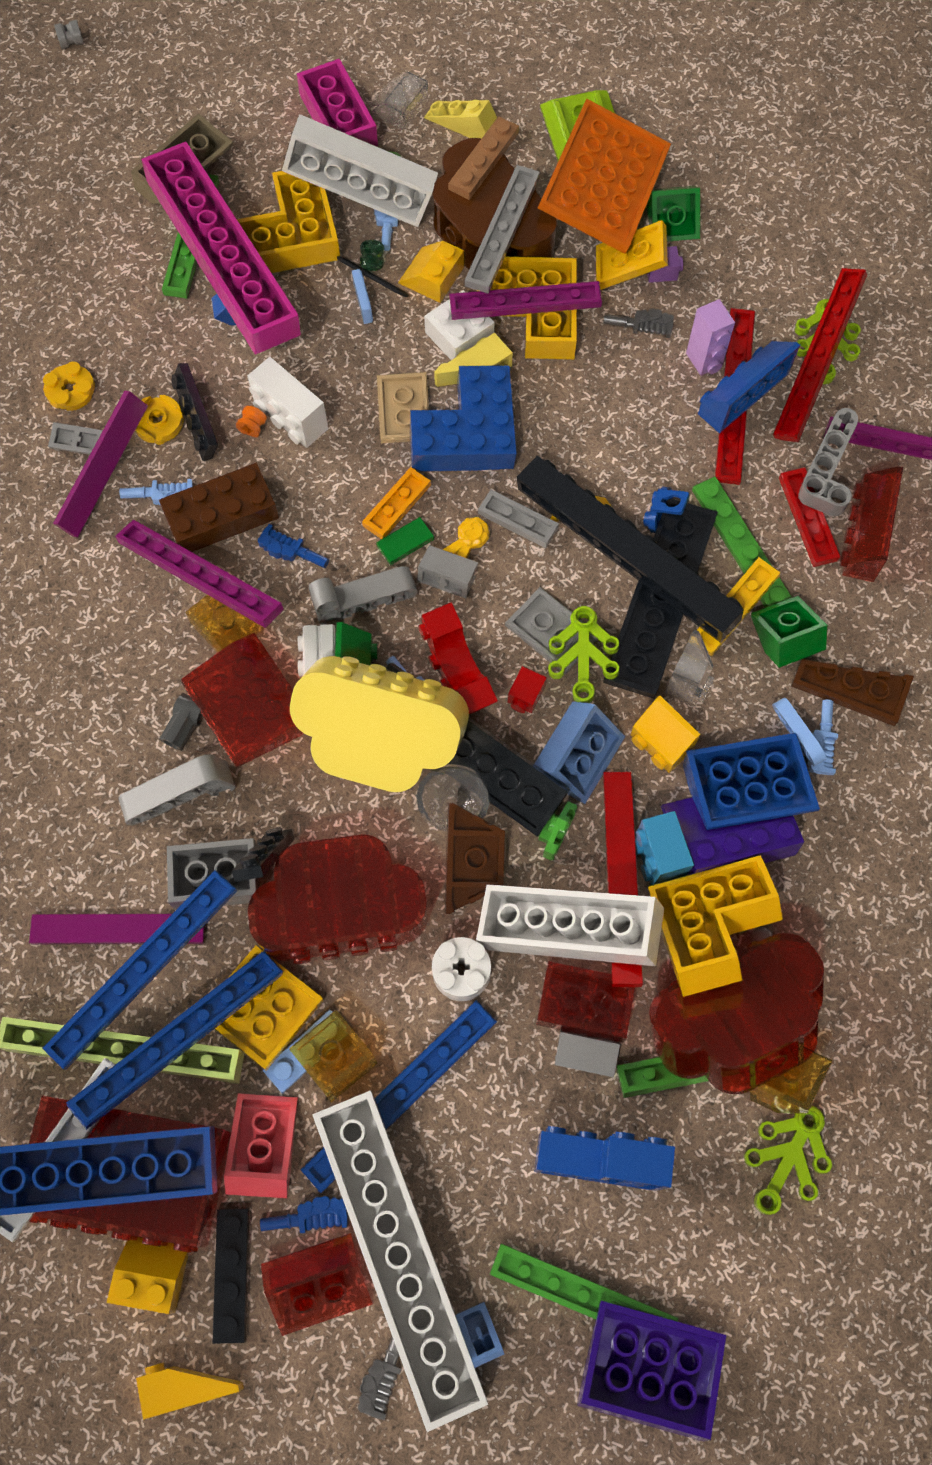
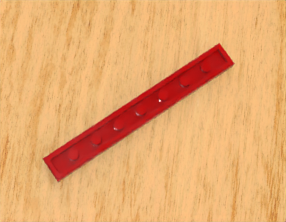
(820, 355)
(731, 440)
(621, 857)

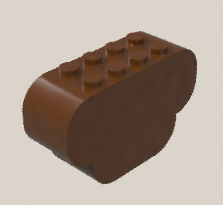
(467, 221)

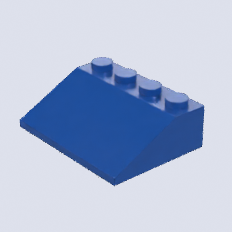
(750, 781)

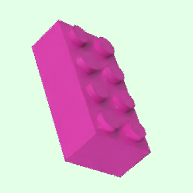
(335, 101)

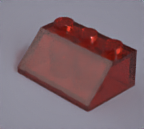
(315, 1284)

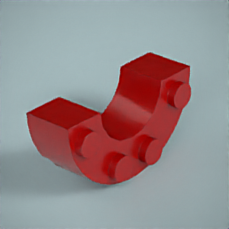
(453, 659)

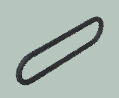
(370, 275)

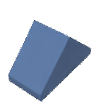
(479, 1334)

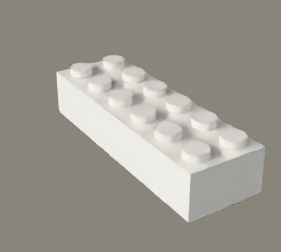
(359, 171)
(571, 924)

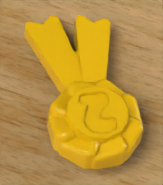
(472, 534)

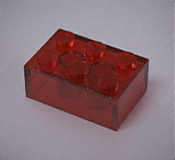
(584, 1003)

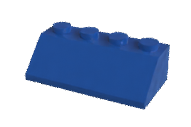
(747, 384)

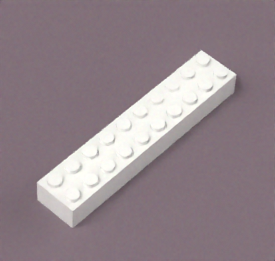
(400, 1261)

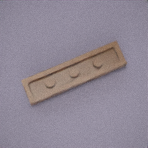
(483, 158)

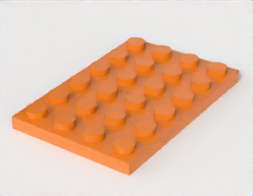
(605, 176)

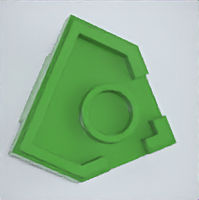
(556, 830)

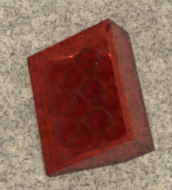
(244, 700)

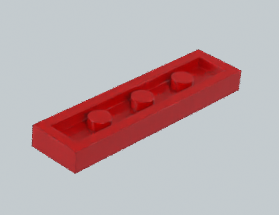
(809, 521)

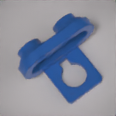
(659, 506)

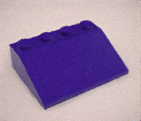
(726, 845)
(653, 1371)

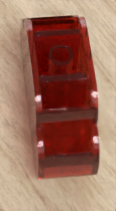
(336, 901)
(749, 1027)

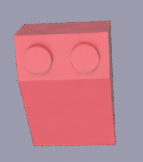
(261, 1146)

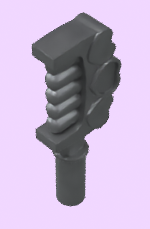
(649, 321)
(378, 1384)

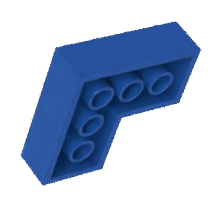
(476, 434)
(610, 1161)

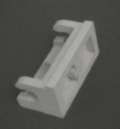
(73, 438)
(447, 571)
(587, 1053)

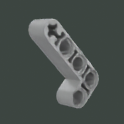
(829, 458)
(361, 594)
(198, 776)

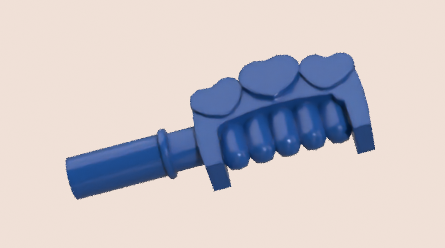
(287, 548)
(312, 1214)

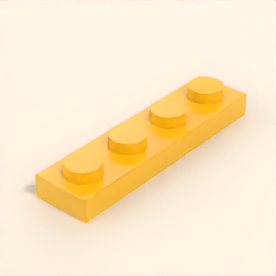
(748, 593)

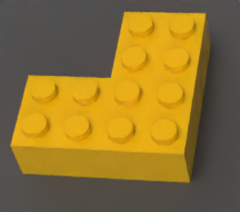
(299, 232)
(546, 333)
(704, 913)

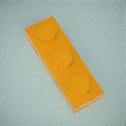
(396, 503)

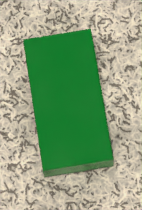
(405, 541)

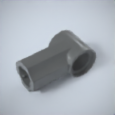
(182, 723)

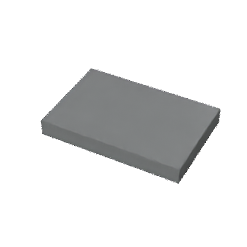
(539, 621)

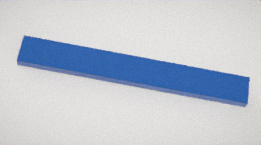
(139, 970)
(173, 1040)
(415, 1080)

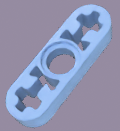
(794, 724)

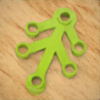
(843, 346)
(583, 650)
(791, 1155)

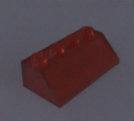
(871, 524)

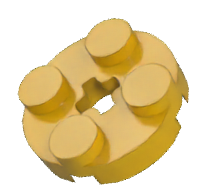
(69, 373)
(167, 428)

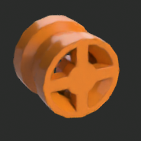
(251, 421)

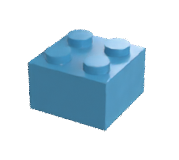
(662, 849)

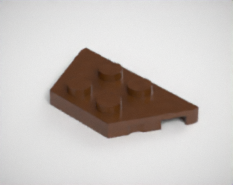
(472, 857)

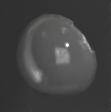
(451, 785)

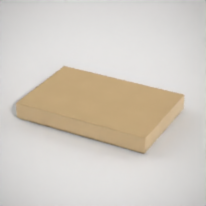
(395, 399)

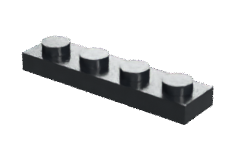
(194, 410)
(263, 854)
(231, 1276)

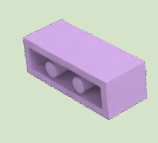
(710, 337)

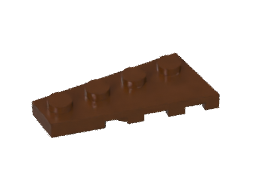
(862, 691)

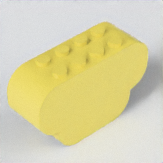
(377, 722)

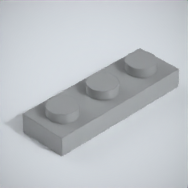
(518, 518)

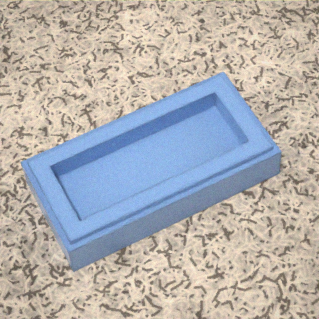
(362, 296)

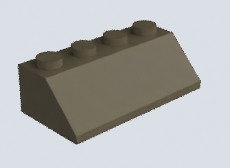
(203, 140)

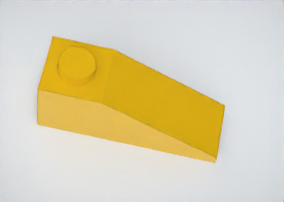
(177, 1388)

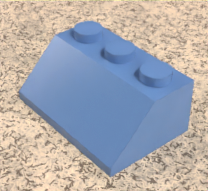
(580, 749)

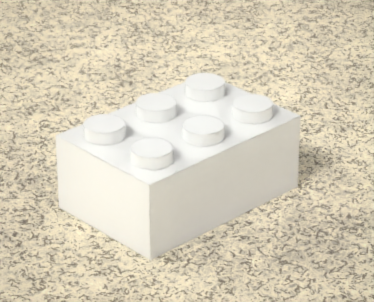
(287, 402)

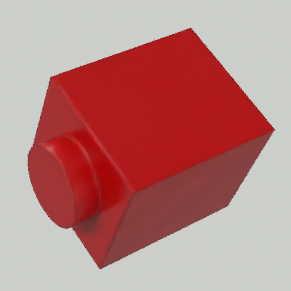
(526, 690)

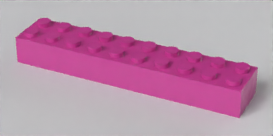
(221, 248)

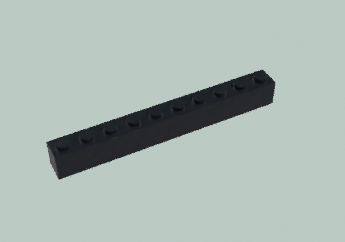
(630, 548)

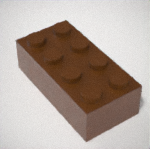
(219, 508)

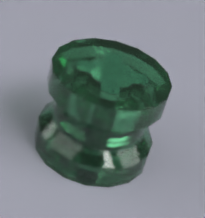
(371, 255)

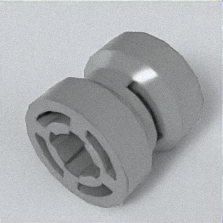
(68, 34)

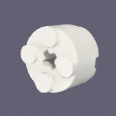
(447, 959)

